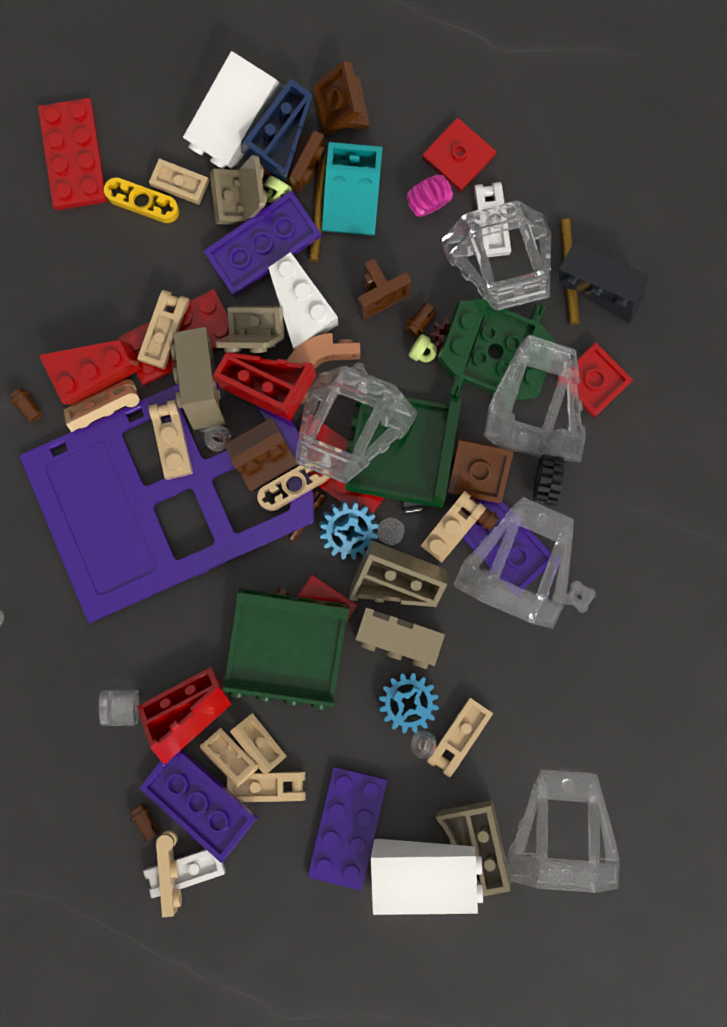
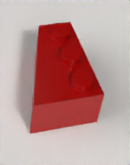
(90, 369)
(266, 383)
(182, 713)

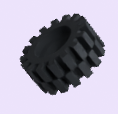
(548, 480)

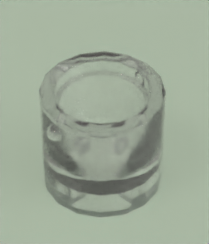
(119, 707)

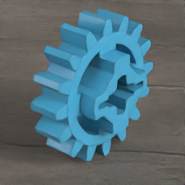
(337, 526)
(418, 687)

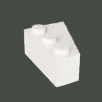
(304, 307)

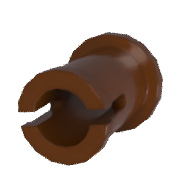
(420, 320)
(25, 405)
(487, 519)
(144, 822)

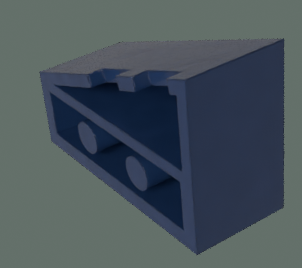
(279, 130)

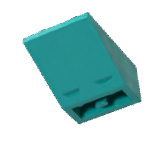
(351, 188)

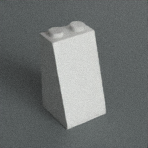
(231, 111)
(424, 878)

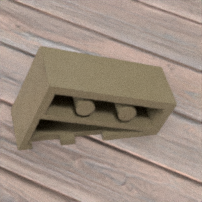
(194, 375)
(397, 577)
(399, 638)
(478, 827)

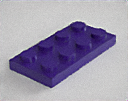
(261, 241)
(526, 557)
(199, 804)
(347, 828)

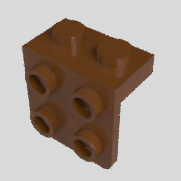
(305, 158)

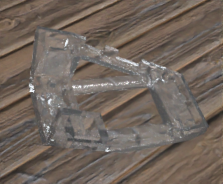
(466, 239)
(387, 403)
(529, 439)
(506, 596)
(562, 874)

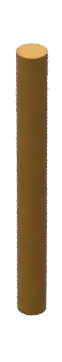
(314, 250)
(572, 297)

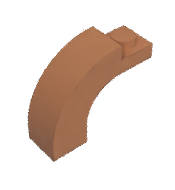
(321, 349)

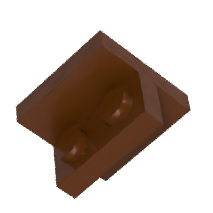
(340, 100)
(379, 292)
(261, 455)
(480, 470)

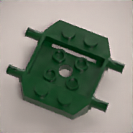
(469, 336)

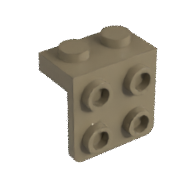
(238, 193)
(253, 328)

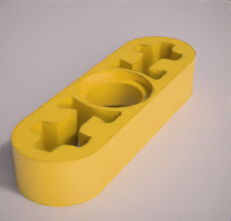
(121, 200)

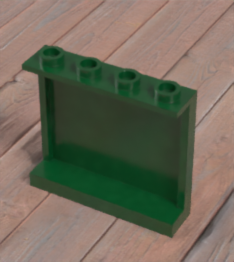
(417, 464)
(285, 648)

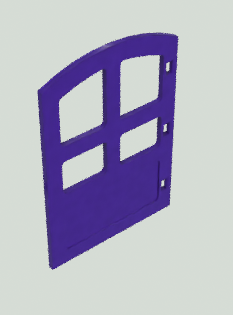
(108, 518)

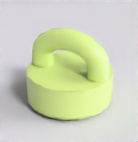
(276, 186)
(419, 347)

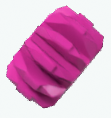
(429, 195)

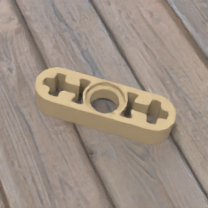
(280, 501)

